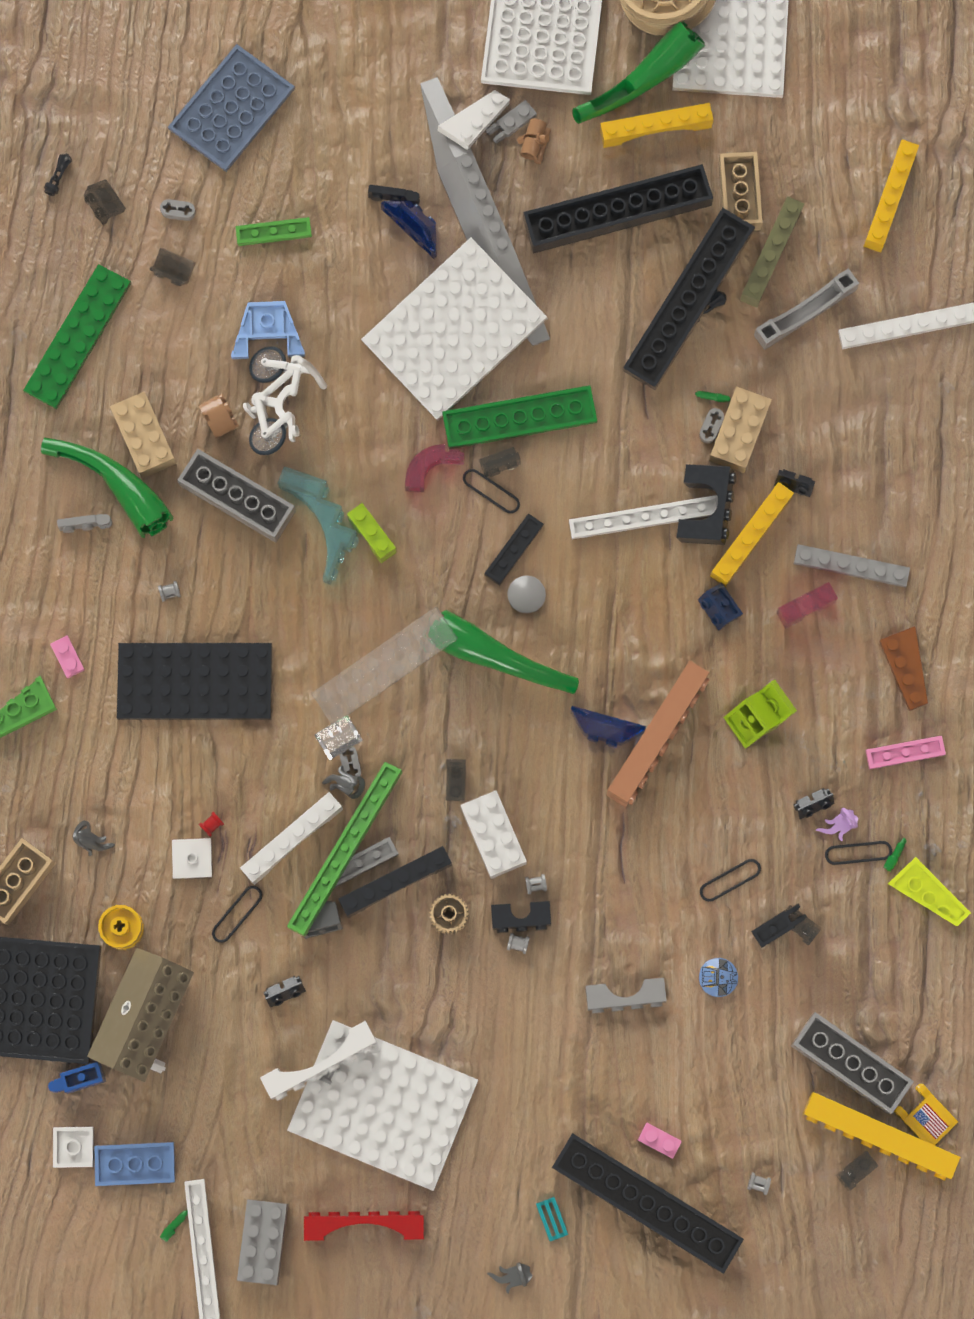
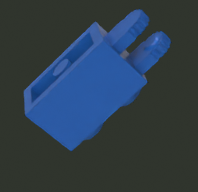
(78, 1078)

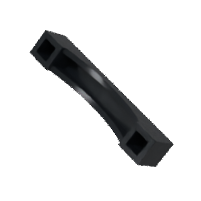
(394, 881)

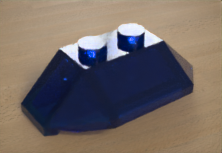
(414, 223)
(605, 728)

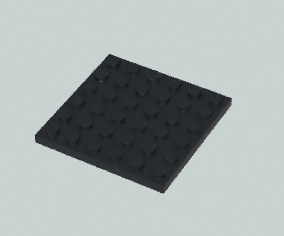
(47, 999)

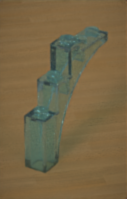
(311, 492)

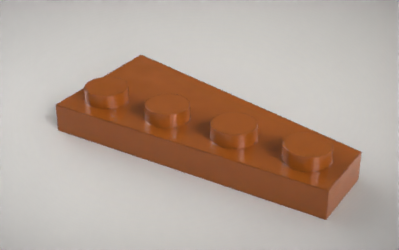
(905, 662)

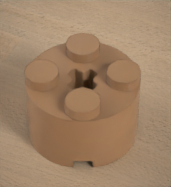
(218, 415)

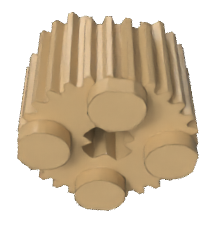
(456, 906)

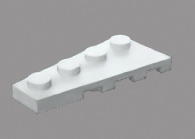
(474, 120)

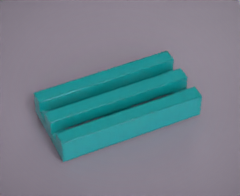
(545, 1202)

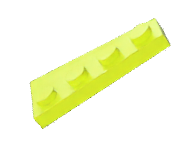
(928, 891)

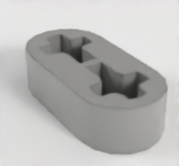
(177, 214)
(715, 427)
(355, 762)

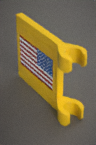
(929, 1118)

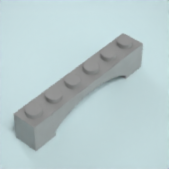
(826, 297)

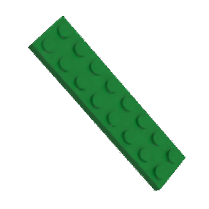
(77, 336)
(519, 417)

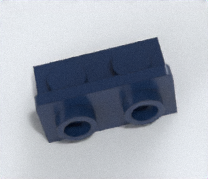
(720, 606)

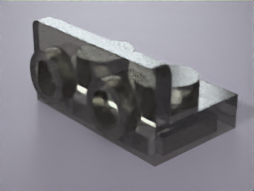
(103, 201)

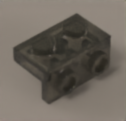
(172, 267)
(501, 461)

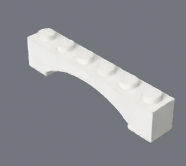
(292, 836)
(279, 1082)

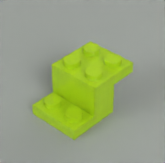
(760, 714)

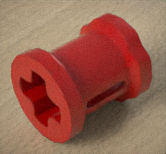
(211, 824)

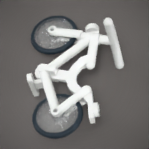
(265, 367)

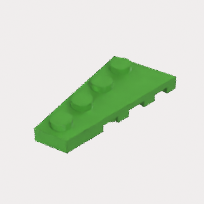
(26, 707)

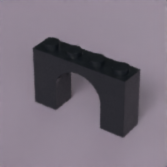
(714, 528)

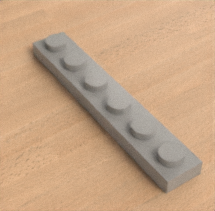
(851, 565)

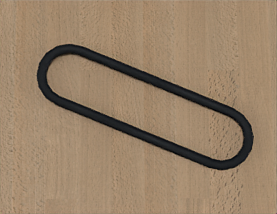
(473, 470)
(858, 844)
(725, 873)
(233, 931)

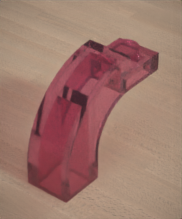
(425, 461)

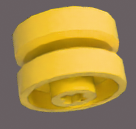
(110, 923)

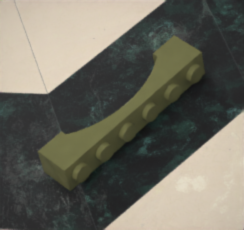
(772, 251)

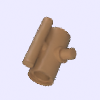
(534, 140)

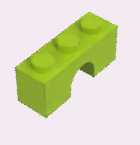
(372, 533)

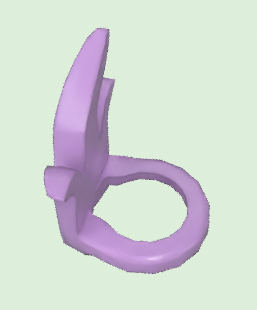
(843, 822)

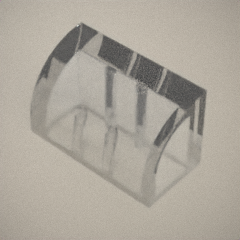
(338, 737)

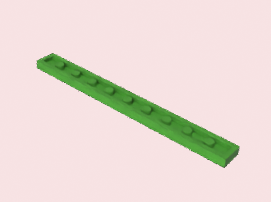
(344, 849)

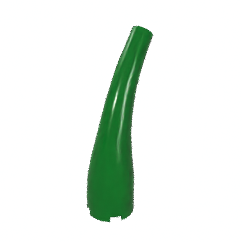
(663, 61)
(137, 499)
(482, 649)

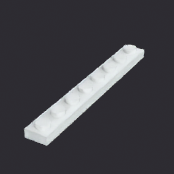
(906, 326)
(643, 517)
(202, 1249)

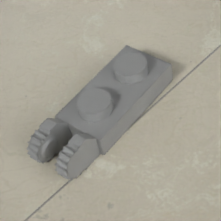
(512, 121)
(85, 522)

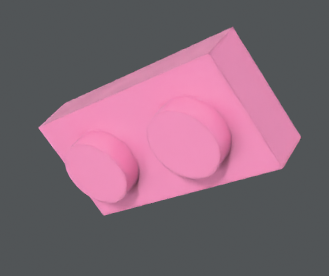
(67, 656)
(659, 1140)

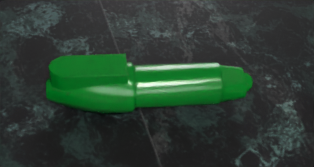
(713, 396)
(893, 859)
(169, 1231)

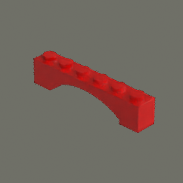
(318, 1226)

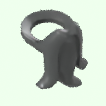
(346, 783)
(88, 840)
(515, 1275)

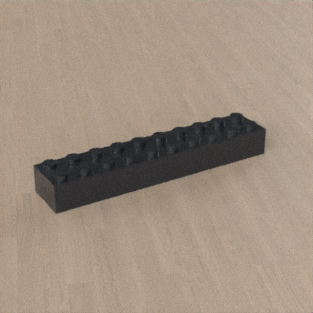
(617, 208)
(688, 298)
(647, 1203)

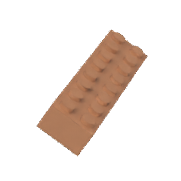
(659, 731)

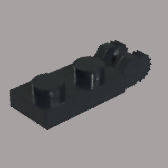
(381, 193)
(777, 926)

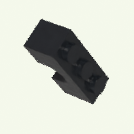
(504, 919)

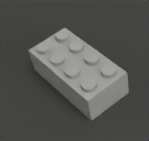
(262, 1242)

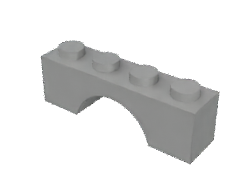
(601, 998)

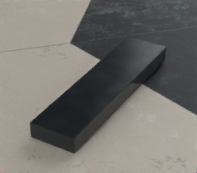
(514, 549)

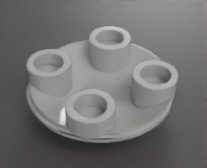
(526, 594)

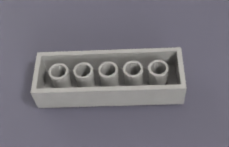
(236, 495)
(852, 1063)

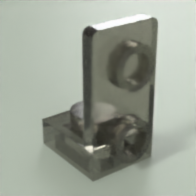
(455, 779)
(806, 929)
(857, 1170)

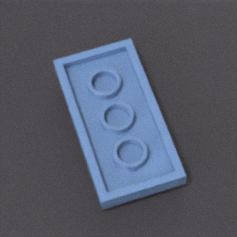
(134, 1164)

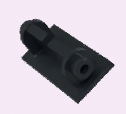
(802, 485)
(822, 800)
(292, 988)

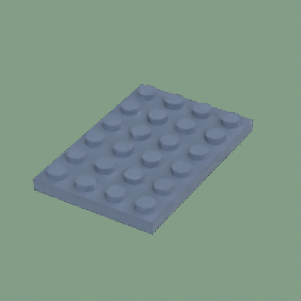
(231, 107)

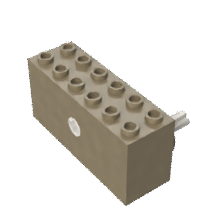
(140, 1015)

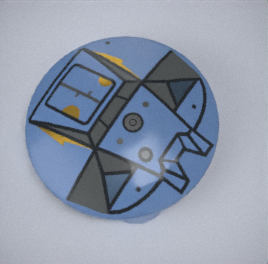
(718, 977)

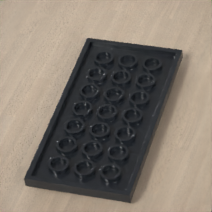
(194, 681)

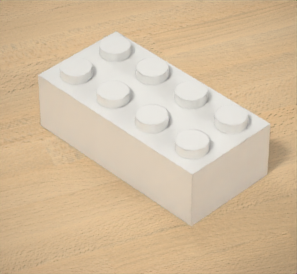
(493, 834)

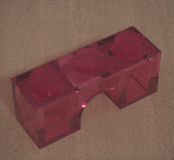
(806, 604)

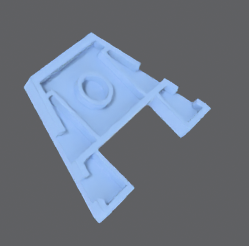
(267, 321)

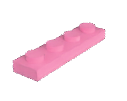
(905, 752)

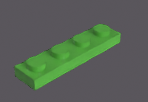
(273, 231)

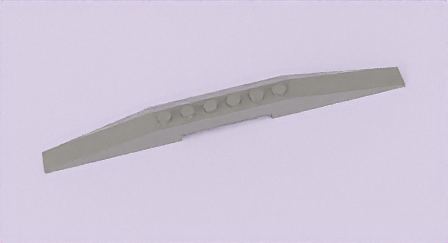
(471, 195)

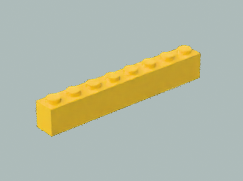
(881, 1135)

